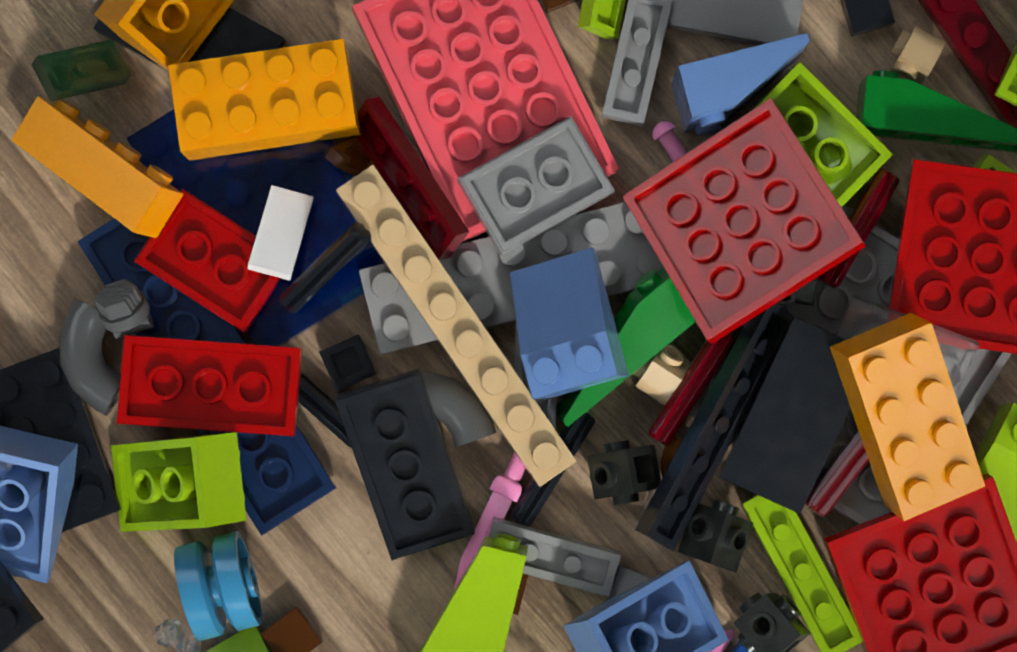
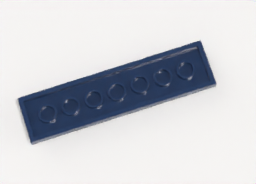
(277, 471)

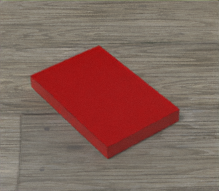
(208, 261)

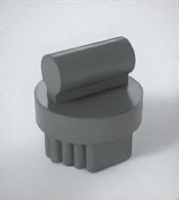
(123, 309)

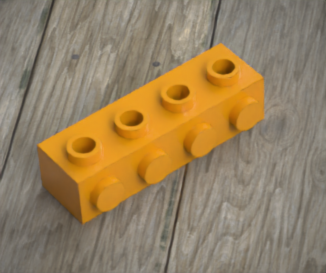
(97, 166)

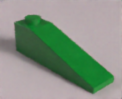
(916, 113)
(645, 325)

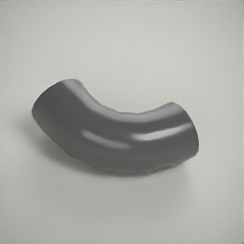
(84, 359)
(458, 409)

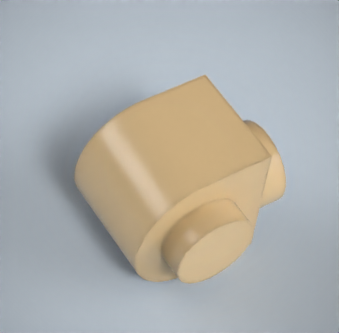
(916, 54)
(662, 374)

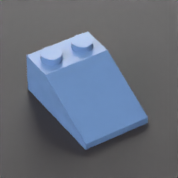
(720, 86)
(566, 325)
(34, 500)
(654, 616)

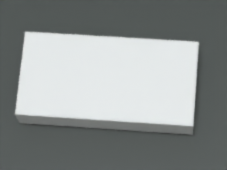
(280, 233)

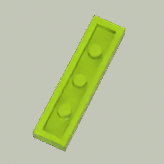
(803, 574)

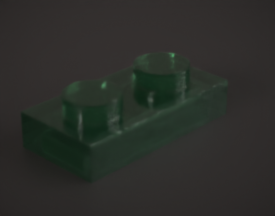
(80, 70)

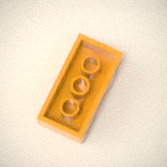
(264, 99)
(908, 416)

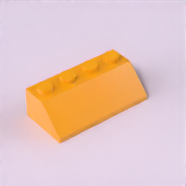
(163, 29)

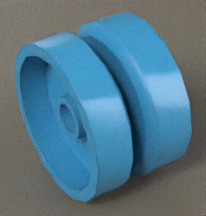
(218, 586)

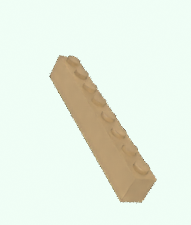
(456, 326)

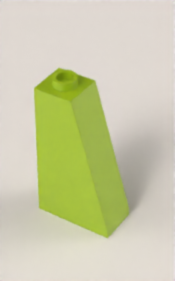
(483, 600)

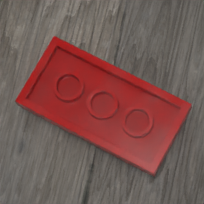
(209, 385)

